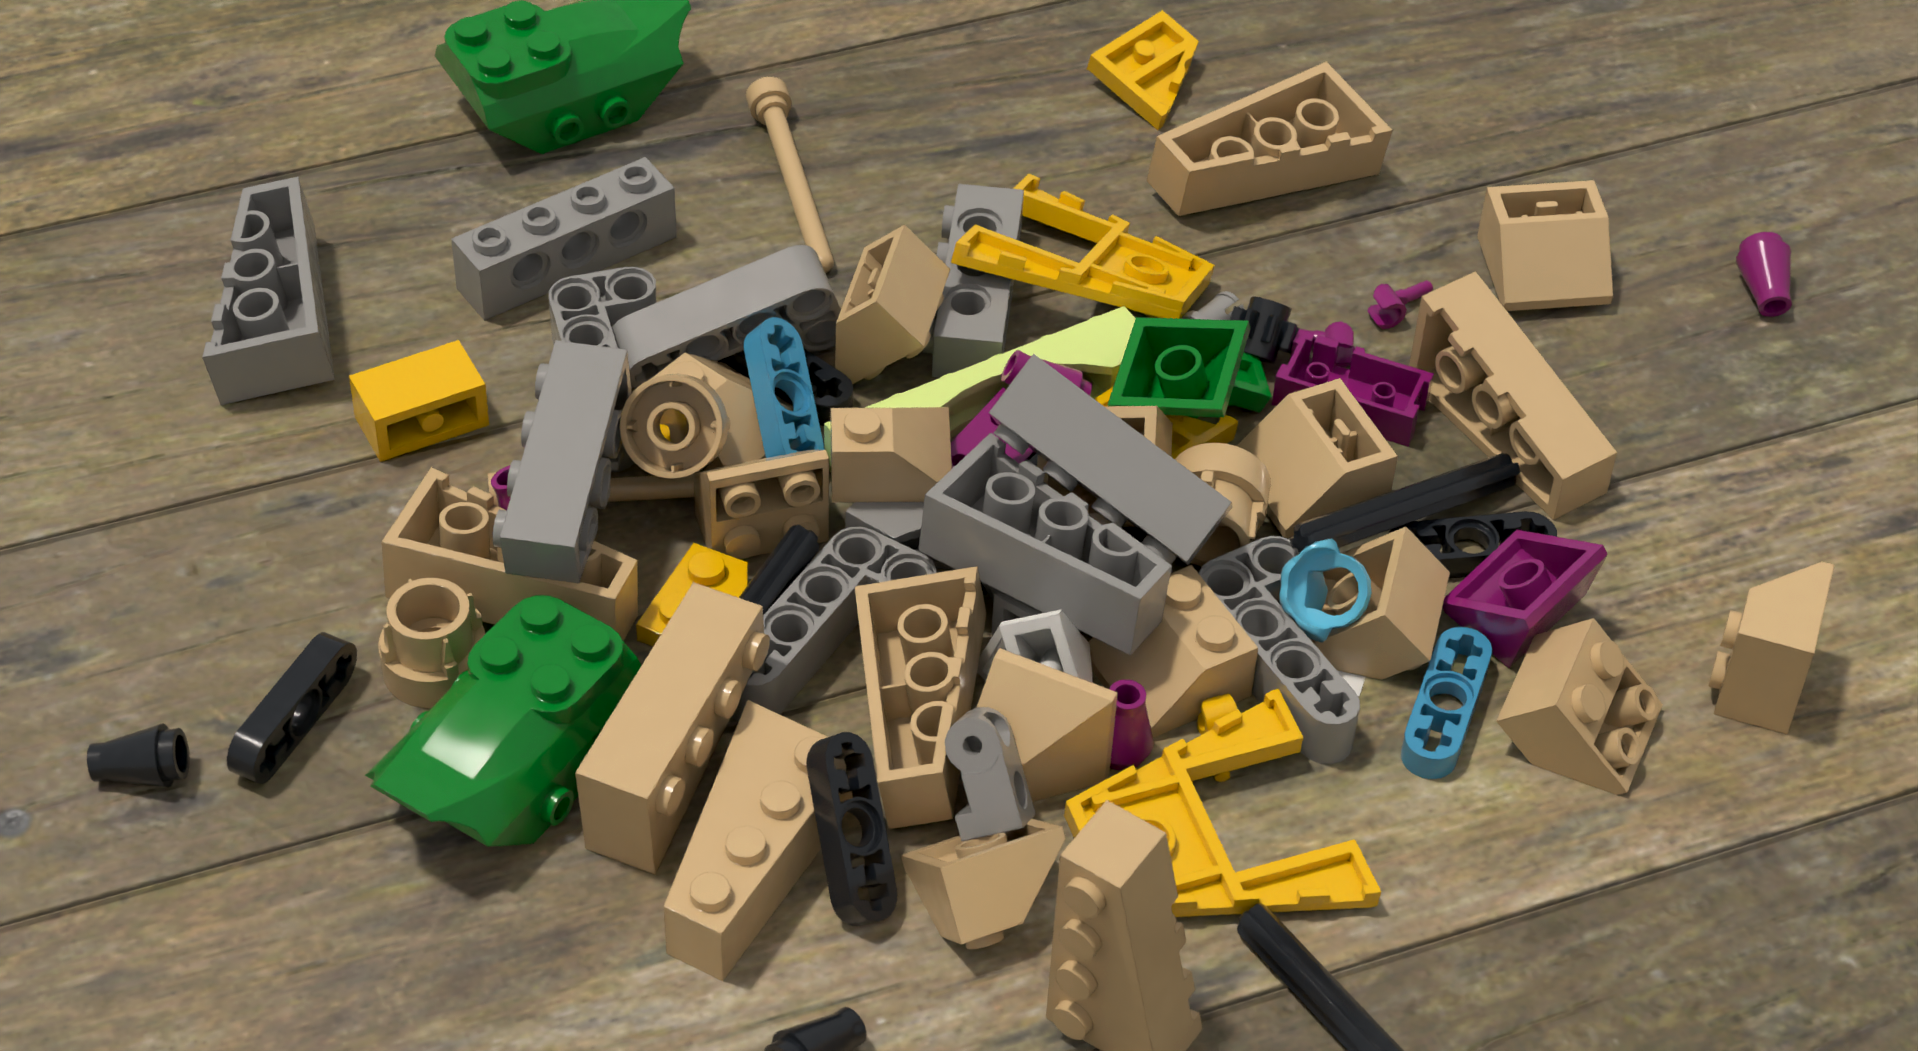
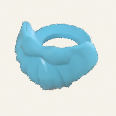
(1305, 589)

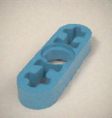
(778, 360)
(1451, 723)

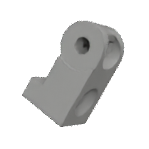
(991, 773)

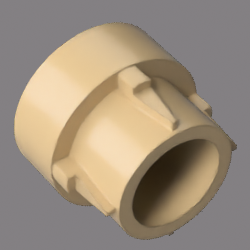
(642, 431)
(1242, 481)
(427, 639)

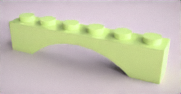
(1090, 346)

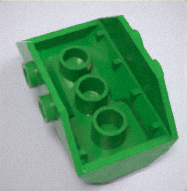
(566, 68)
(513, 727)

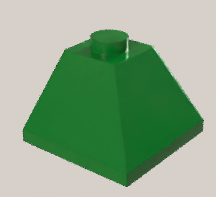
(1181, 365)

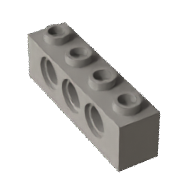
(564, 237)
(976, 304)

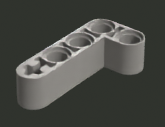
(591, 303)
(721, 312)
(822, 611)
(1286, 658)

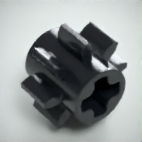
(1269, 328)

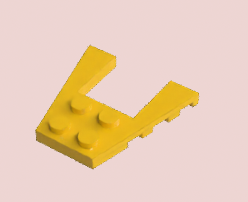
(1117, 271)
(1202, 871)

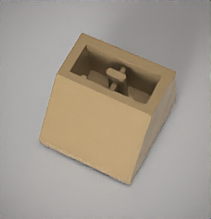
(1547, 245)
(889, 305)
(1320, 455)
(754, 503)
(1580, 708)

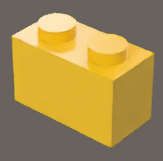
(419, 400)

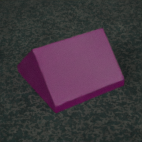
(1524, 589)

